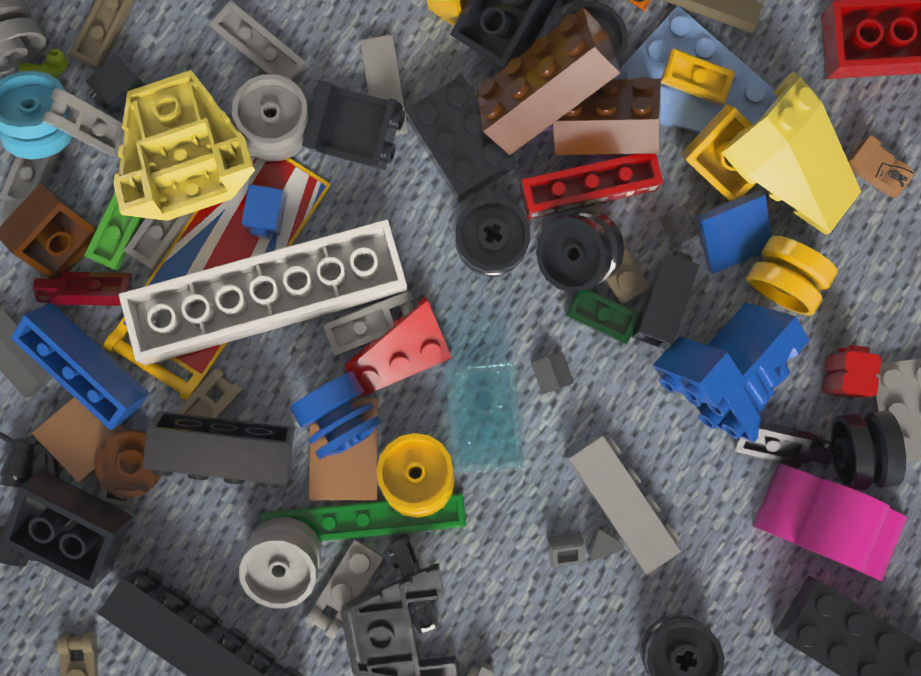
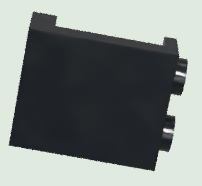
(353, 126)

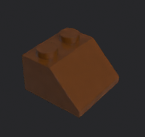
(47, 233)

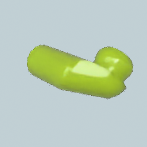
(54, 65)

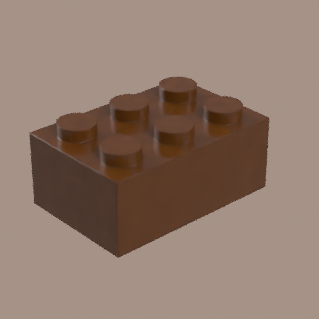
(613, 120)

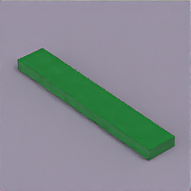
(372, 519)

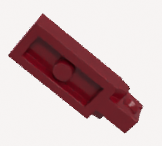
(83, 288)

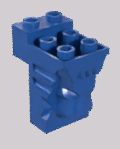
(736, 370)

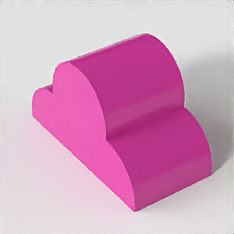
(831, 521)

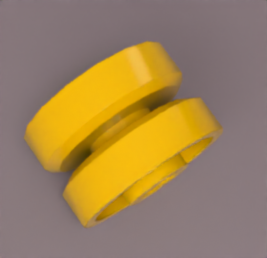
(792, 275)
(416, 454)

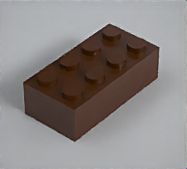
(546, 81)

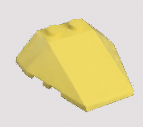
(177, 151)
(797, 156)

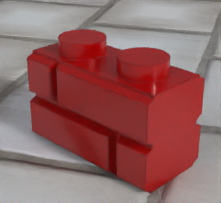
(851, 372)

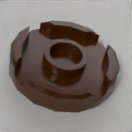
(120, 464)

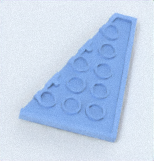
(680, 109)

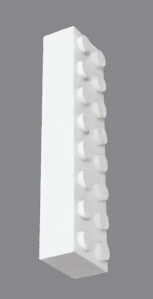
(262, 293)

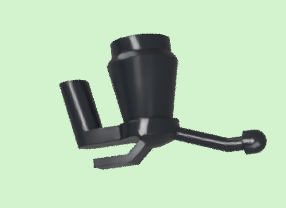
(19, 461)

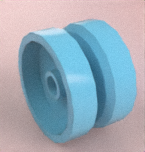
(22, 108)

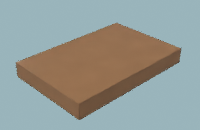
(346, 474)

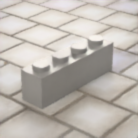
(624, 504)

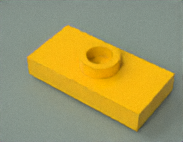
(697, 77)

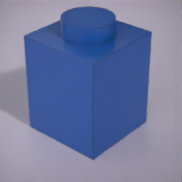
(264, 211)

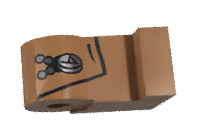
(879, 167)

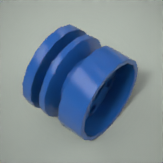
(336, 415)

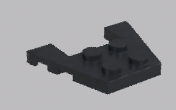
(382, 629)

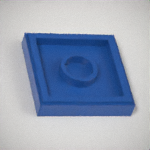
(735, 231)

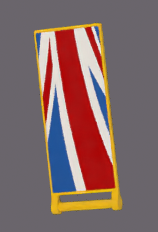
(218, 238)

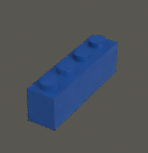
(80, 365)

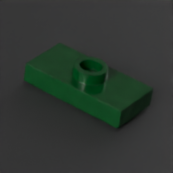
(603, 315)

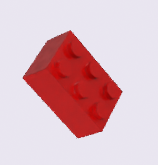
(872, 38)

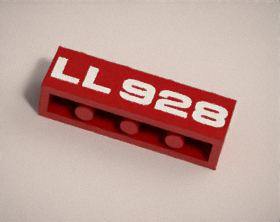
(590, 184)

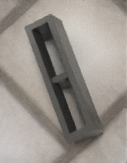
(16, 363)

